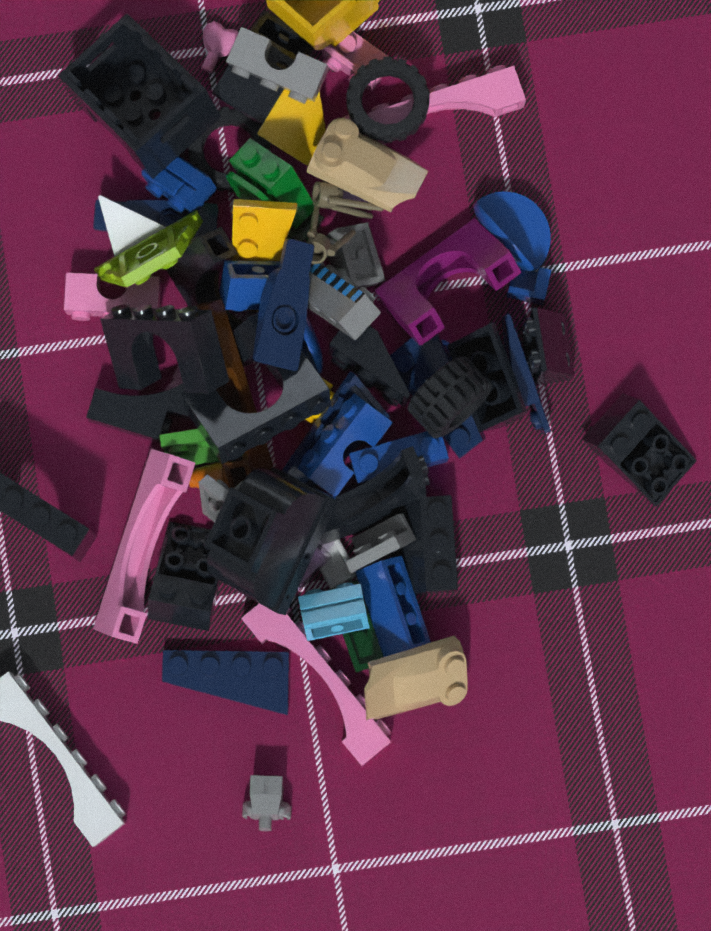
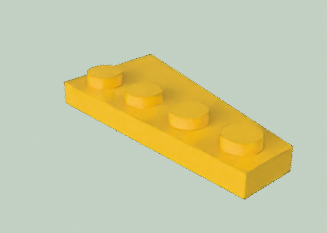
(260, 229)

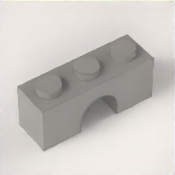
(302, 78)

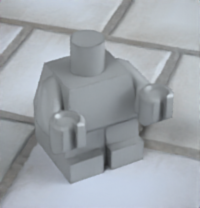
(266, 801)

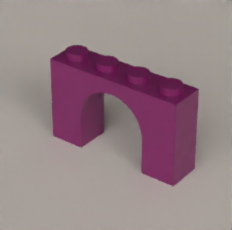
(466, 250)

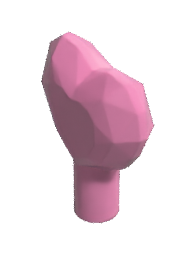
(217, 43)

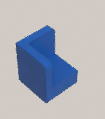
(530, 286)

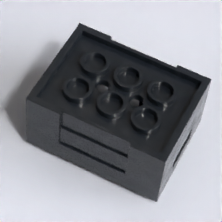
(140, 66)

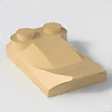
(365, 166)
(416, 679)

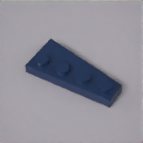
(415, 366)
(345, 391)
(239, 676)

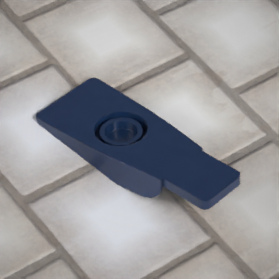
(160, 212)
(284, 308)
(523, 375)

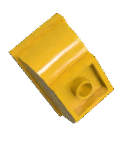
(323, 20)

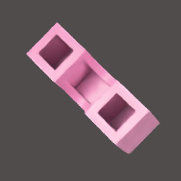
(84, 296)

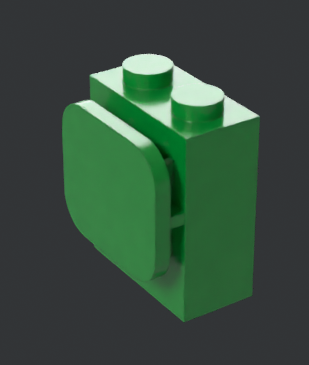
(268, 178)

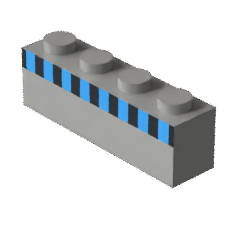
(340, 300)

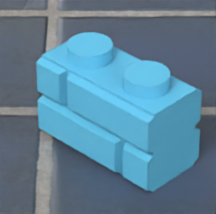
(333, 611)

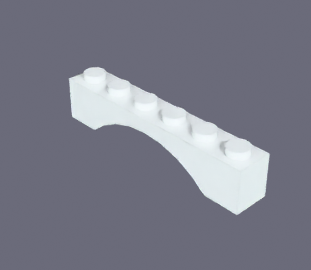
(92, 809)

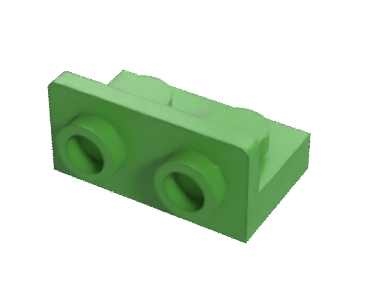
(189, 446)

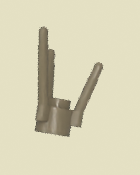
(331, 197)
(321, 243)

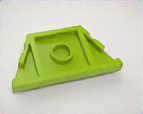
(151, 254)

